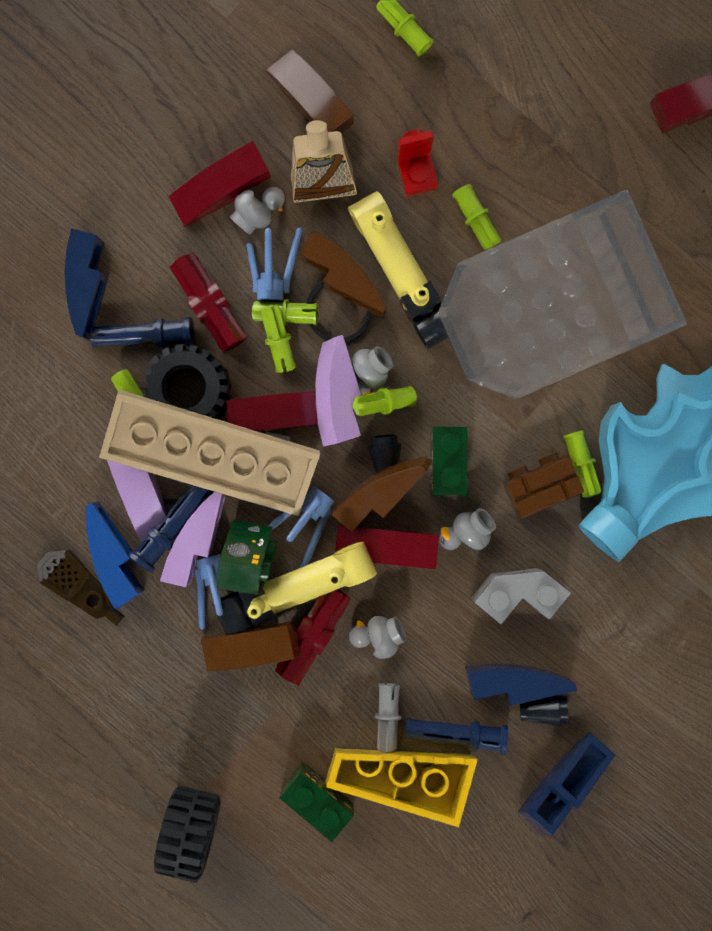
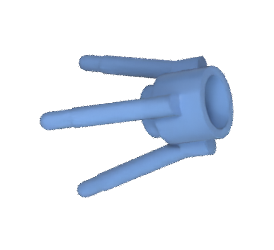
(269, 285)
(314, 505)
(207, 573)

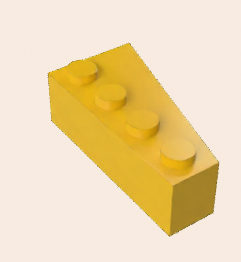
(406, 780)

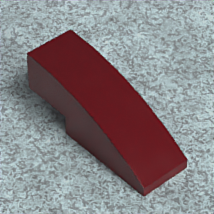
(683, 104)
(219, 184)
(274, 411)
(392, 545)

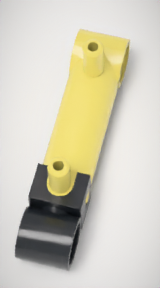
(415, 293)
(343, 568)

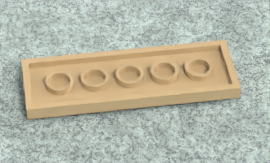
(208, 453)

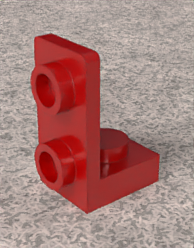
(416, 162)

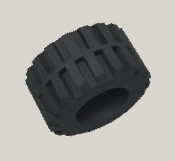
(189, 358)
(187, 834)

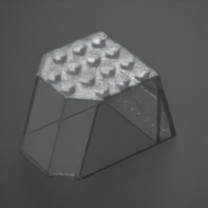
(559, 300)

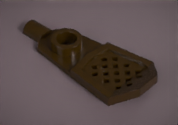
(81, 589)

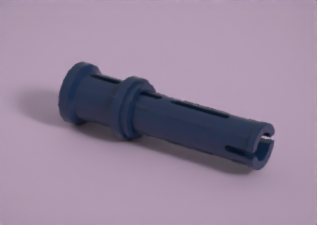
(159, 333)
(162, 536)
(473, 736)

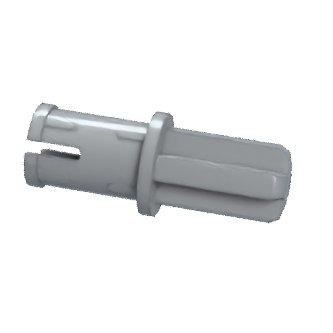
(388, 717)

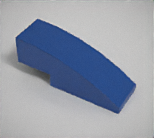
(110, 556)

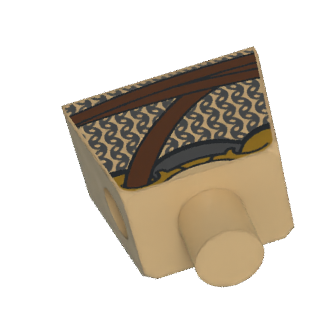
(321, 165)

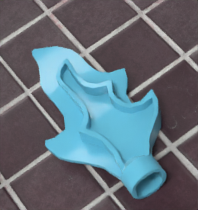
(654, 464)

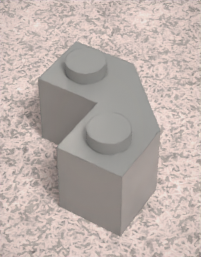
(504, 590)

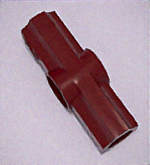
(208, 302)
(314, 634)

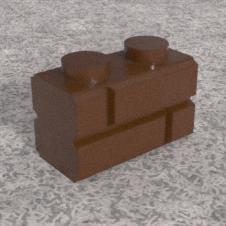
(542, 486)

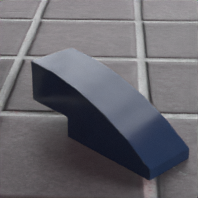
(83, 282)
(517, 681)
(566, 785)

